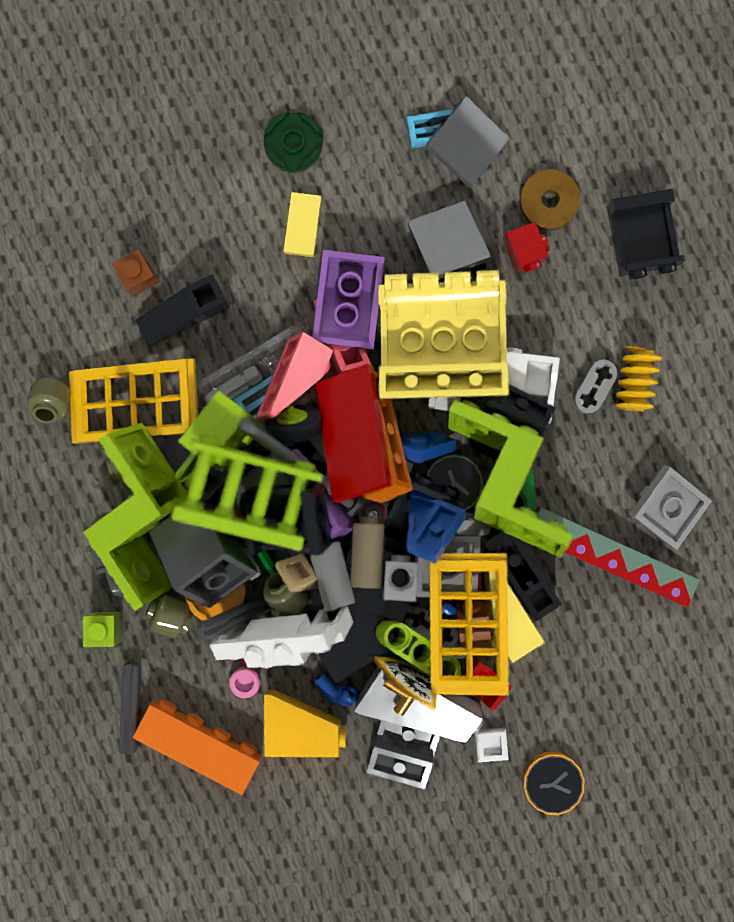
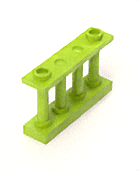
(223, 517)

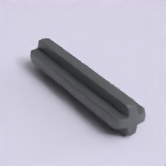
(232, 618)
(129, 707)

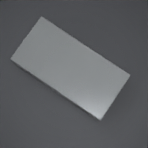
(333, 578)

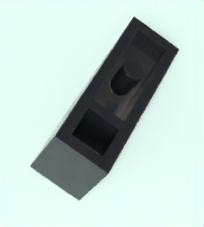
(524, 576)

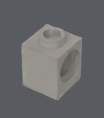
(407, 591)

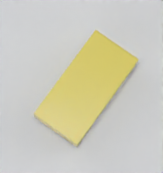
(302, 224)

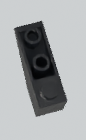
(183, 310)

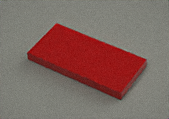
(353, 434)

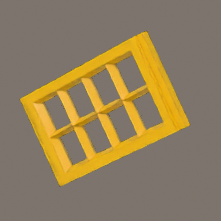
(187, 397)
(469, 684)

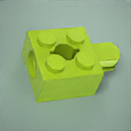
(220, 421)

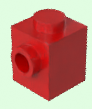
(526, 247)

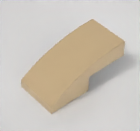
(298, 573)

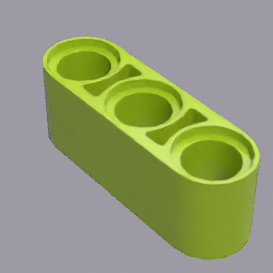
(406, 643)

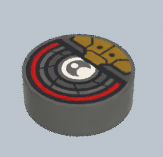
(374, 510)

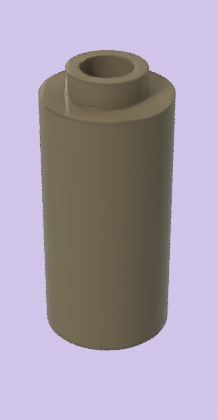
(367, 553)

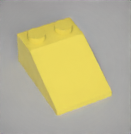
(521, 631)

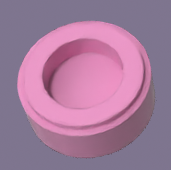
(244, 682)

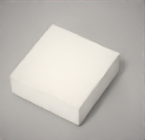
(491, 745)

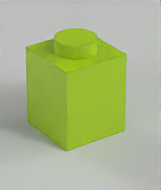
(102, 629)

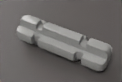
(238, 384)

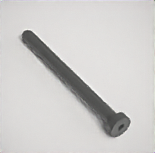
(352, 506)

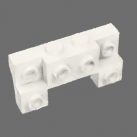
(526, 372)
(282, 639)

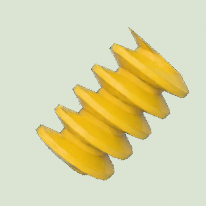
(638, 379)

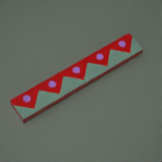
(625, 562)

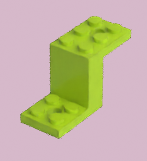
(517, 455)
(120, 533)

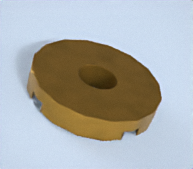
(550, 182)

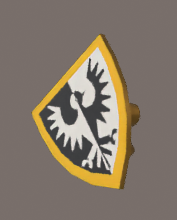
(407, 683)

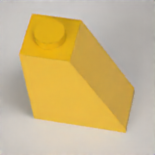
(299, 729)

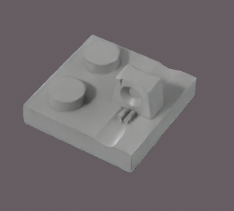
(670, 507)
(451, 580)

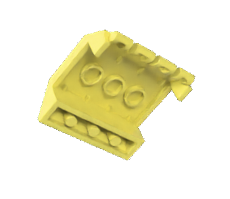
(443, 336)

